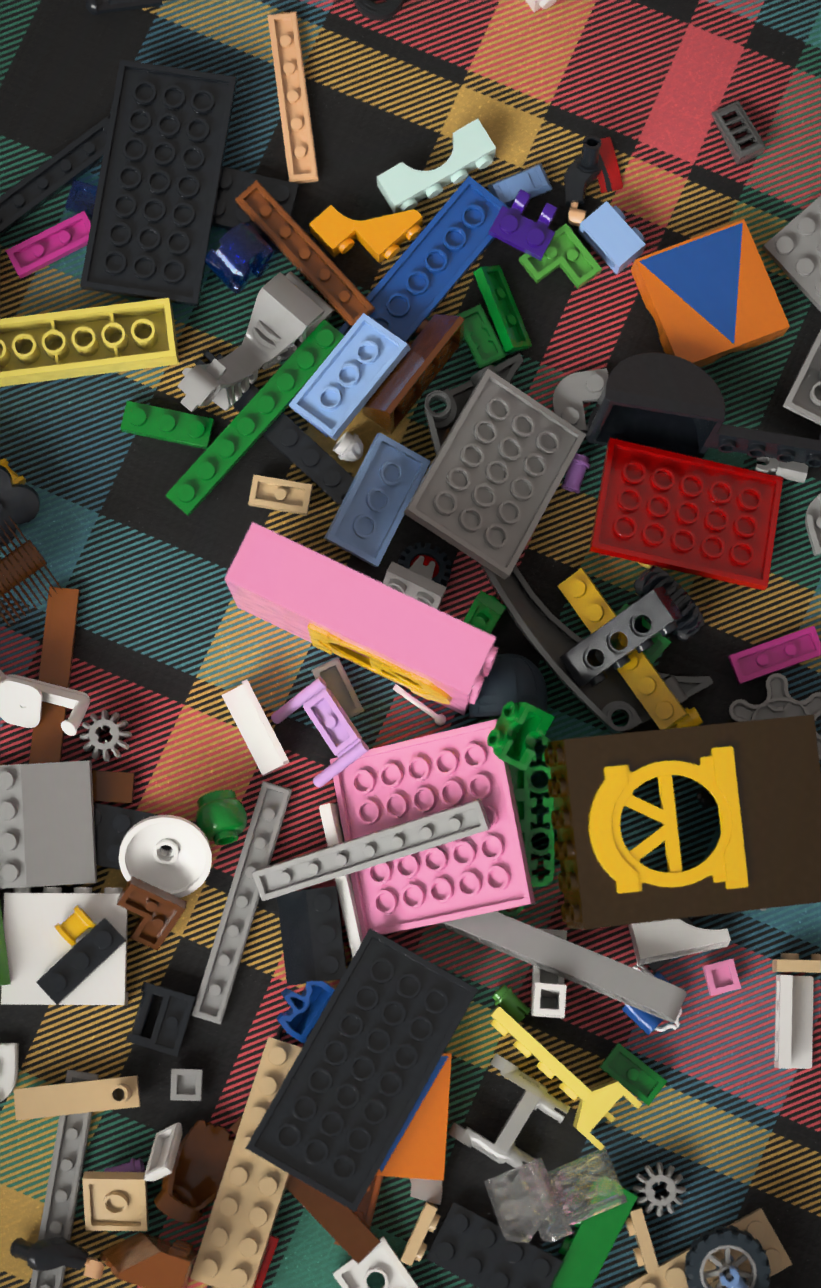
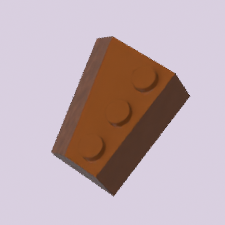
(151, 1261)

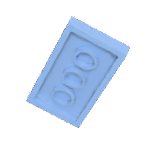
(349, 376)
(377, 499)

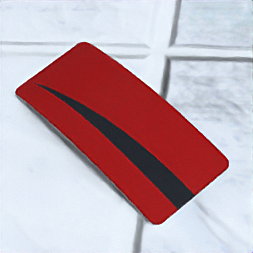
(610, 176)

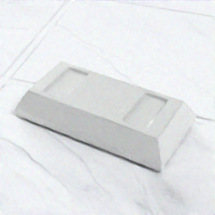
(163, 1152)

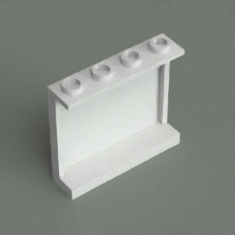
(36, 945)

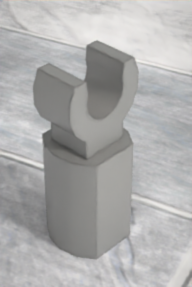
(788, 470)

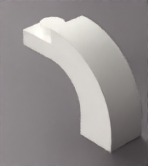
(548, 989)

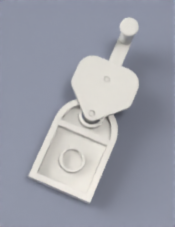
(23, 698)

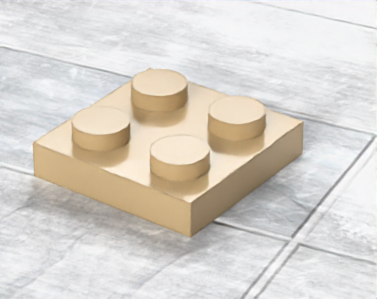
(115, 1201)

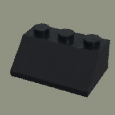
(312, 935)

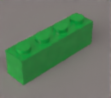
(591, 1244)

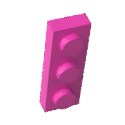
(50, 245)
(775, 655)

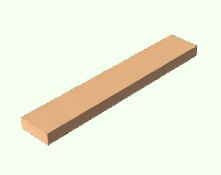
(293, 98)

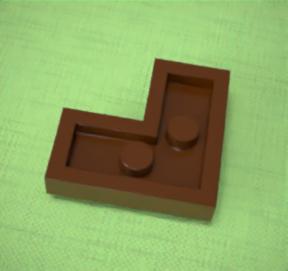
(157, 910)

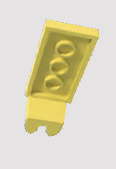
(593, 1102)

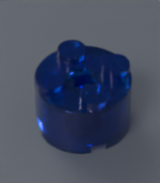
(239, 257)

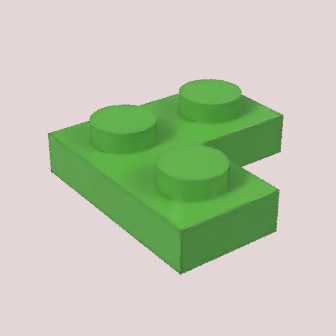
(563, 252)

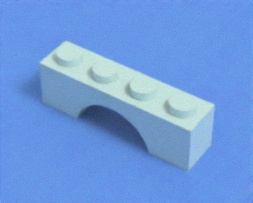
(406, 186)

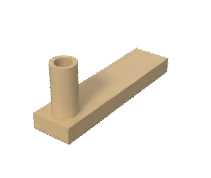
(77, 1097)

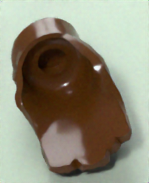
(195, 1173)

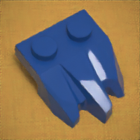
(304, 1008)

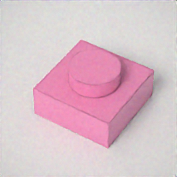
(721, 977)

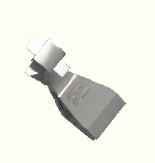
(280, 322)

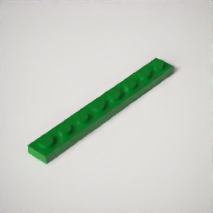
(254, 419)

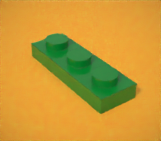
(502, 308)
(167, 425)

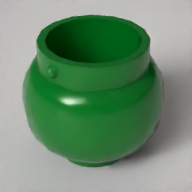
(221, 816)

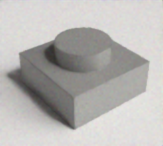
(186, 1084)

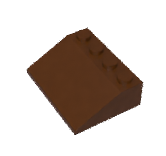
(415, 372)

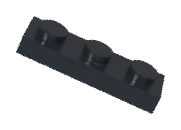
(81, 961)

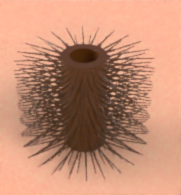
(16, 568)

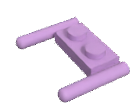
(331, 723)

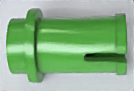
(510, 1003)

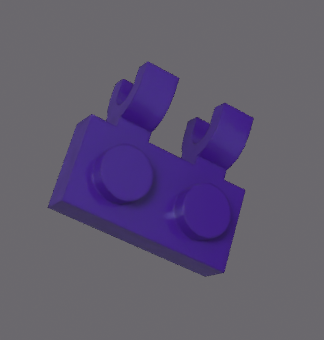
(522, 232)

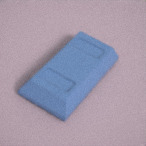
(531, 180)

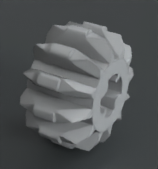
(96, 741)
(669, 1185)

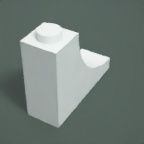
(673, 939)

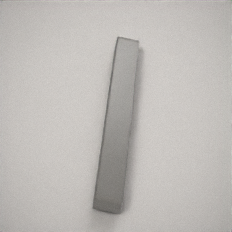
(572, 963)

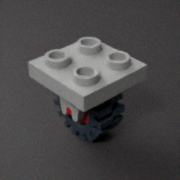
(420, 574)

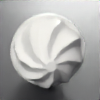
(349, 447)

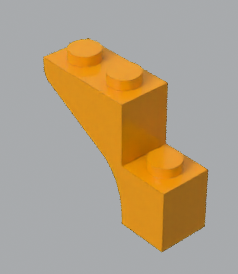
(377, 235)

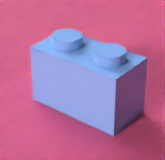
(612, 237)

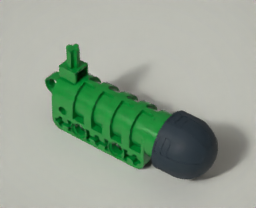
(517, 681)

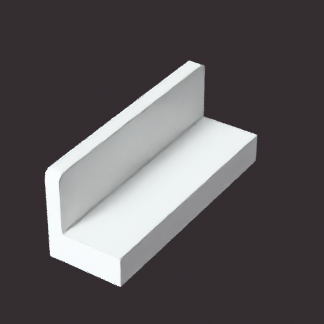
(255, 728)
(793, 1022)

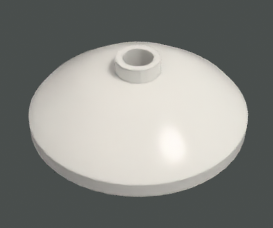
(172, 870)

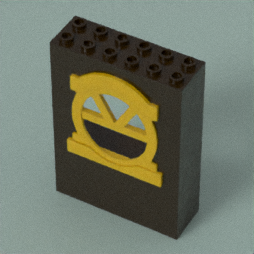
(768, 814)

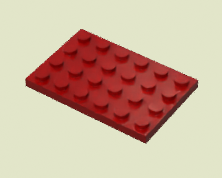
(686, 514)

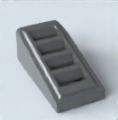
(757, 145)

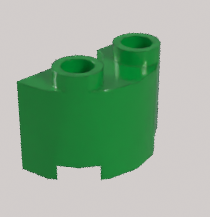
(517, 732)

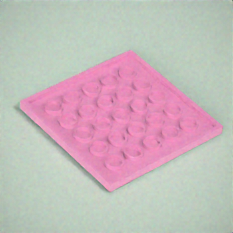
(452, 879)

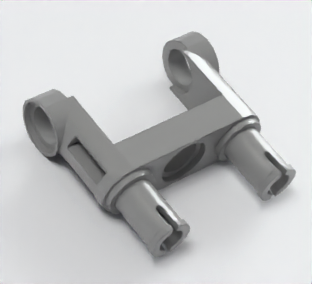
(533, 1098)

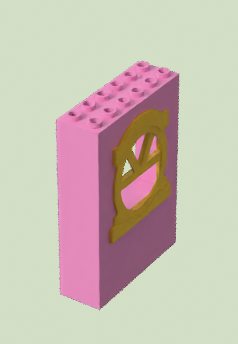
(360, 619)

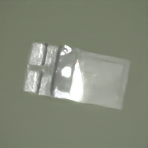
(555, 1199)

